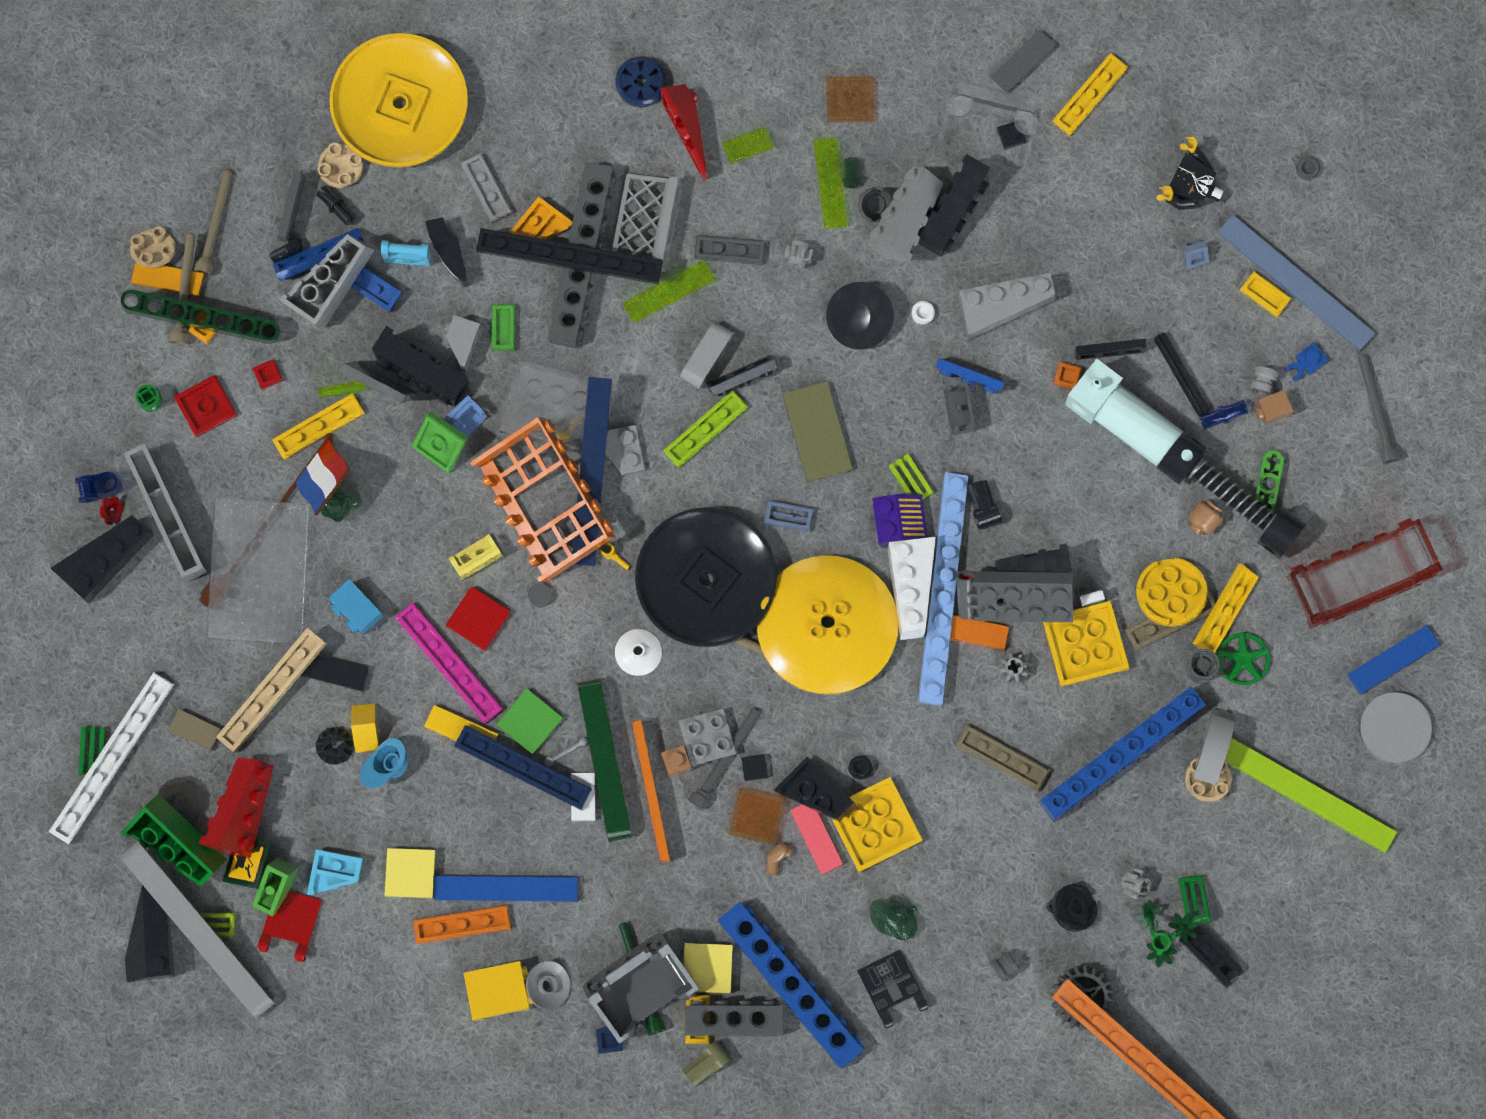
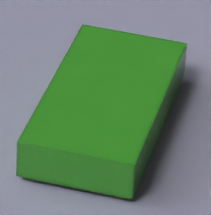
(503, 327)

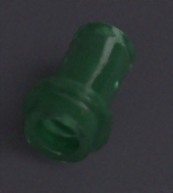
(851, 173)

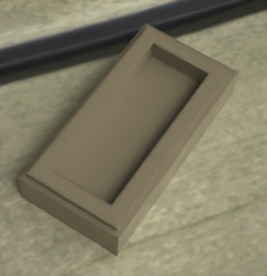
(194, 729)

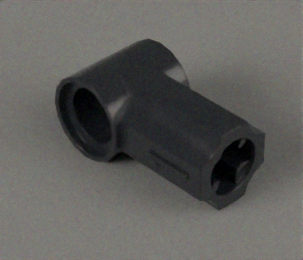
(984, 508)

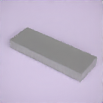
(486, 188)

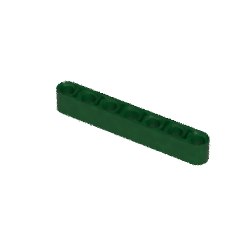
(191, 309)
(604, 760)

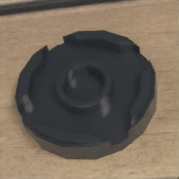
(1074, 908)

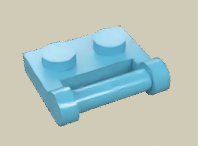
(405, 253)

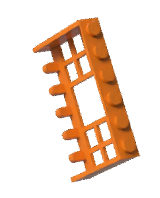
(516, 516)

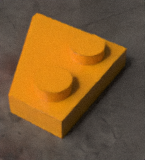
(541, 221)

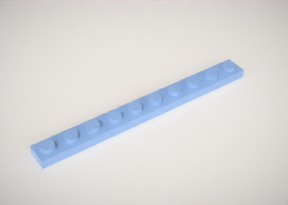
(943, 589)

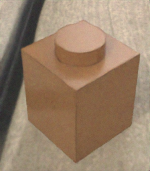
(1273, 408)
(676, 761)

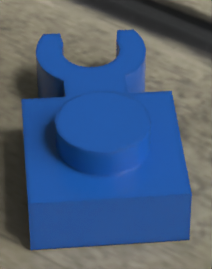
(1308, 360)

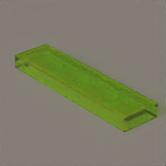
(830, 183)
(668, 292)

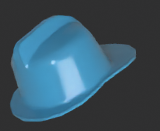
(384, 764)

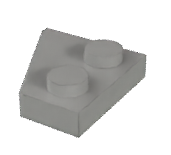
(624, 450)

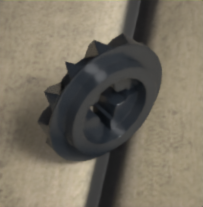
(344, 750)

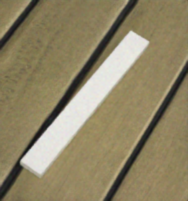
(111, 758)

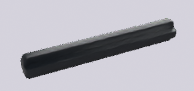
(1181, 374)

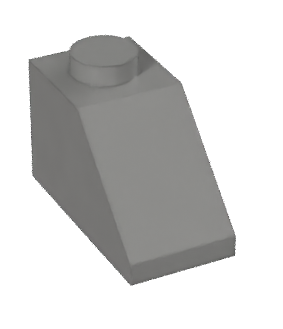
(462, 338)

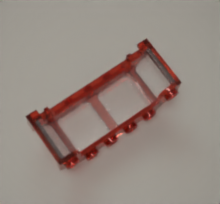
(1365, 574)

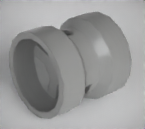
(1263, 381)

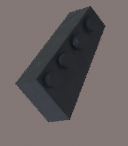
(955, 205)

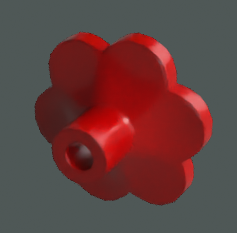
(111, 510)

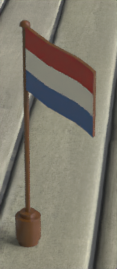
(315, 483)

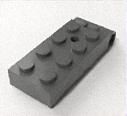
(1015, 596)

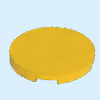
(1171, 592)

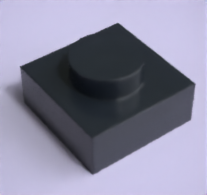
(1010, 136)

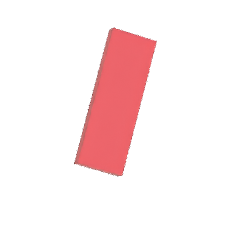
(816, 838)

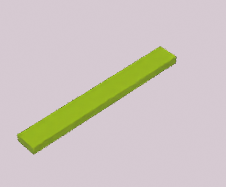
(1309, 796)

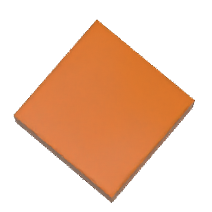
(1067, 375)

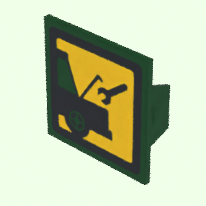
(245, 870)

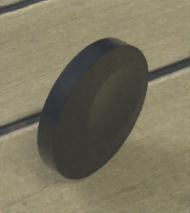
(860, 315)

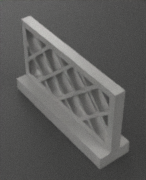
(666, 218)

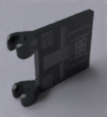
(889, 984)

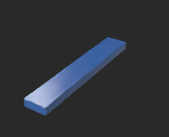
(505, 888)

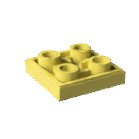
(410, 873)
(709, 966)

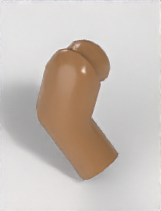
(774, 856)

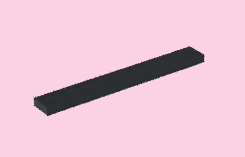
(569, 256)

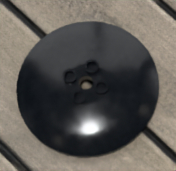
(699, 544)

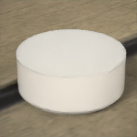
(923, 312)

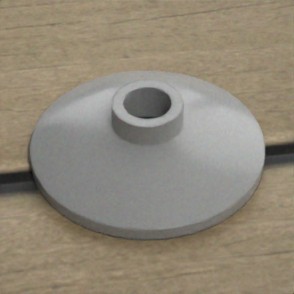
(557, 985)

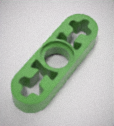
(1277, 468)

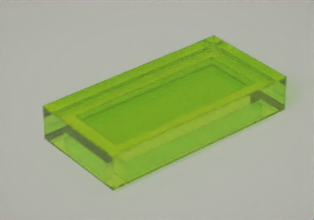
(747, 145)
(341, 389)

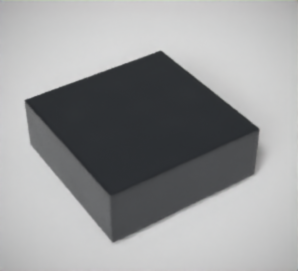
(754, 768)

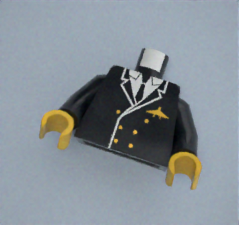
(1192, 180)

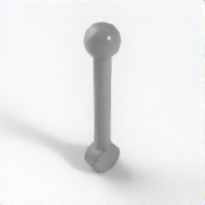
(550, 761)

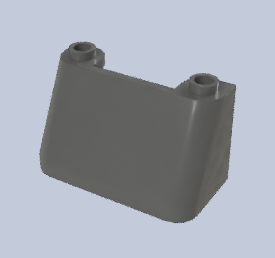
(638, 986)

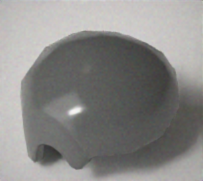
(874, 199)

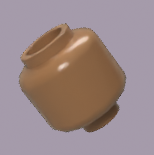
(1205, 517)

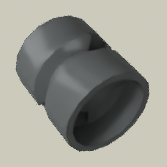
(1202, 666)

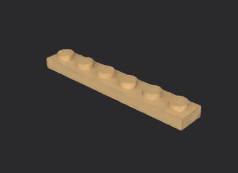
(271, 690)

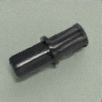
(336, 205)

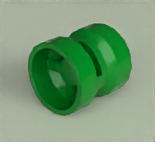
(152, 401)

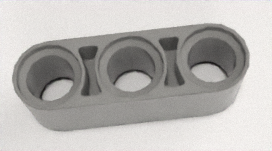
(707, 352)

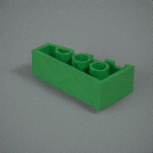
(174, 840)

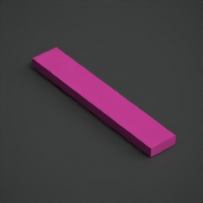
(448, 663)

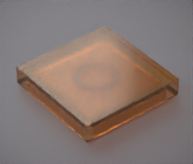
(849, 99)
(757, 816)

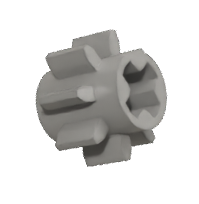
(798, 254)
(1010, 673)
(1136, 883)

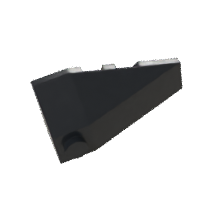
(150, 942)

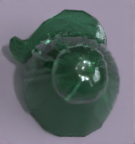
(341, 504)
(893, 918)

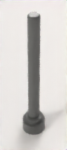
(1389, 452)
(701, 796)

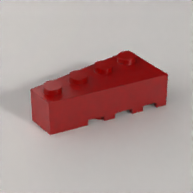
(240, 809)

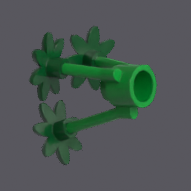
(1162, 939)

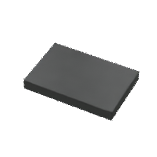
(378, 382)

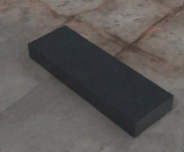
(1110, 349)
(337, 673)

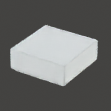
(1091, 599)

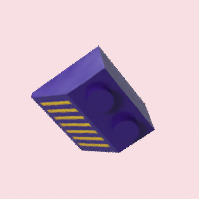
(899, 518)

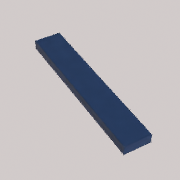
(523, 767)

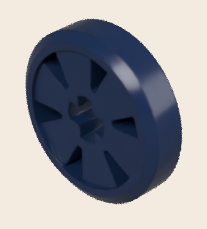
(627, 77)

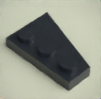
(816, 791)

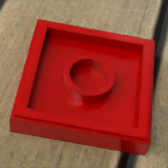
(205, 406)
(478, 618)

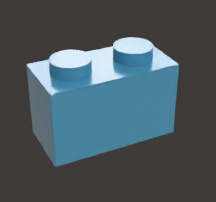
(355, 607)

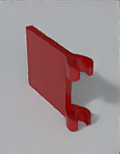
(292, 922)

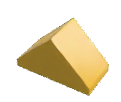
(364, 727)

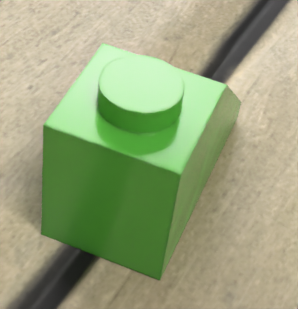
(275, 885)

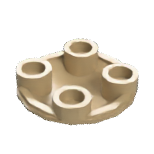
(339, 165)
(152, 247)
(1207, 791)

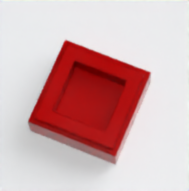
(267, 374)

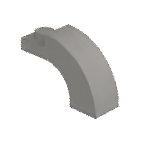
(1215, 746)

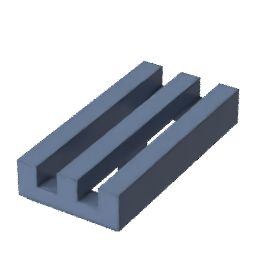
(808, 520)

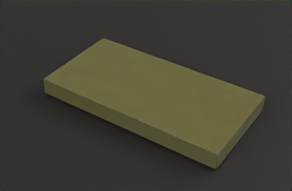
(817, 432)

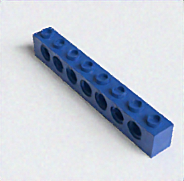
(1122, 754)
(839, 1054)

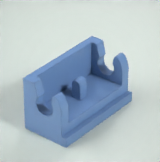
(466, 416)

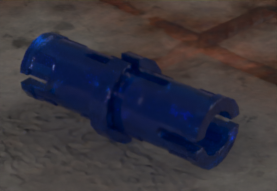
(1223, 414)

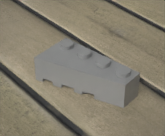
(906, 215)
(329, 281)
(1002, 302)

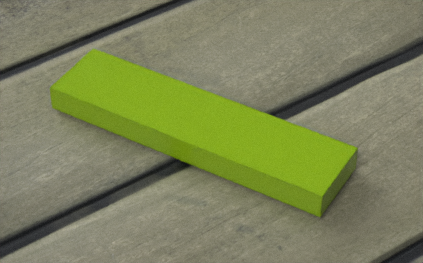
(705, 429)

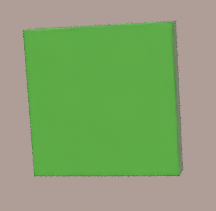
(439, 442)
(529, 721)

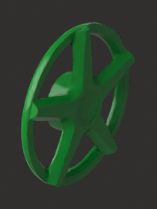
(1244, 658)

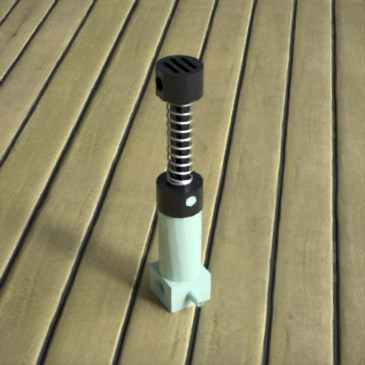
(1172, 451)

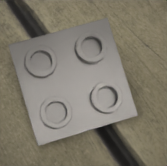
(707, 737)

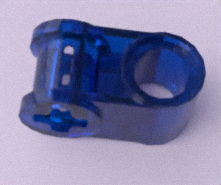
(93, 487)

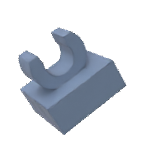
(1195, 254)

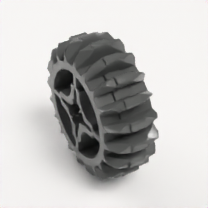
(1101, 987)

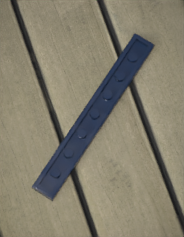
(593, 456)

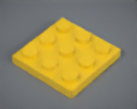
(1088, 646)
(877, 826)

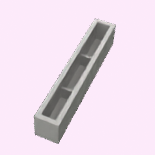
(165, 513)

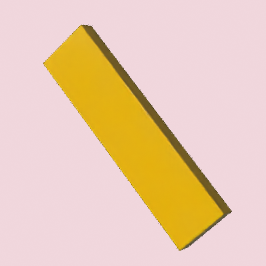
(1090, 94)
(318, 426)
(1226, 609)

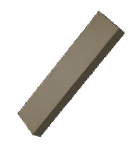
(1148, 632)
(1002, 758)

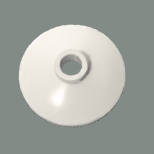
(642, 663)

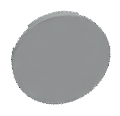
(1395, 728)

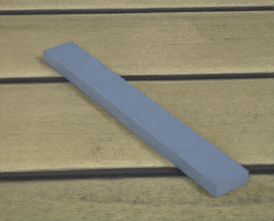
(1296, 283)

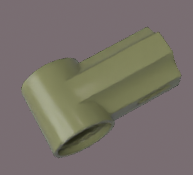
(711, 1060)

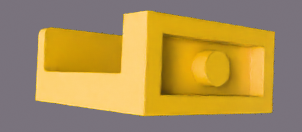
(497, 990)

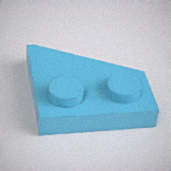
(333, 871)

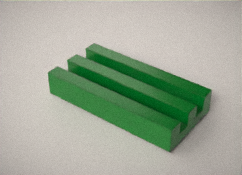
(93, 730)
(1190, 880)

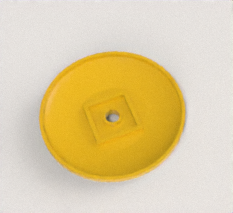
(390, 70)
(833, 657)

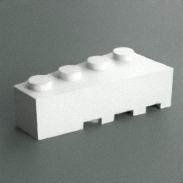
(911, 580)

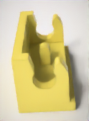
(475, 557)

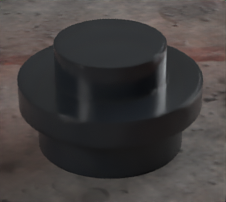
(860, 767)

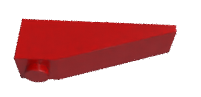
(682, 110)

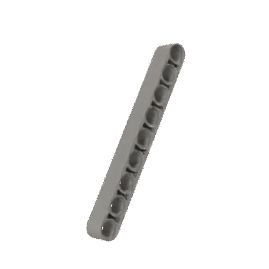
(196, 929)

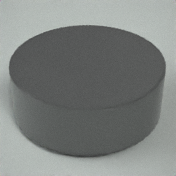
(1308, 168)
(539, 595)

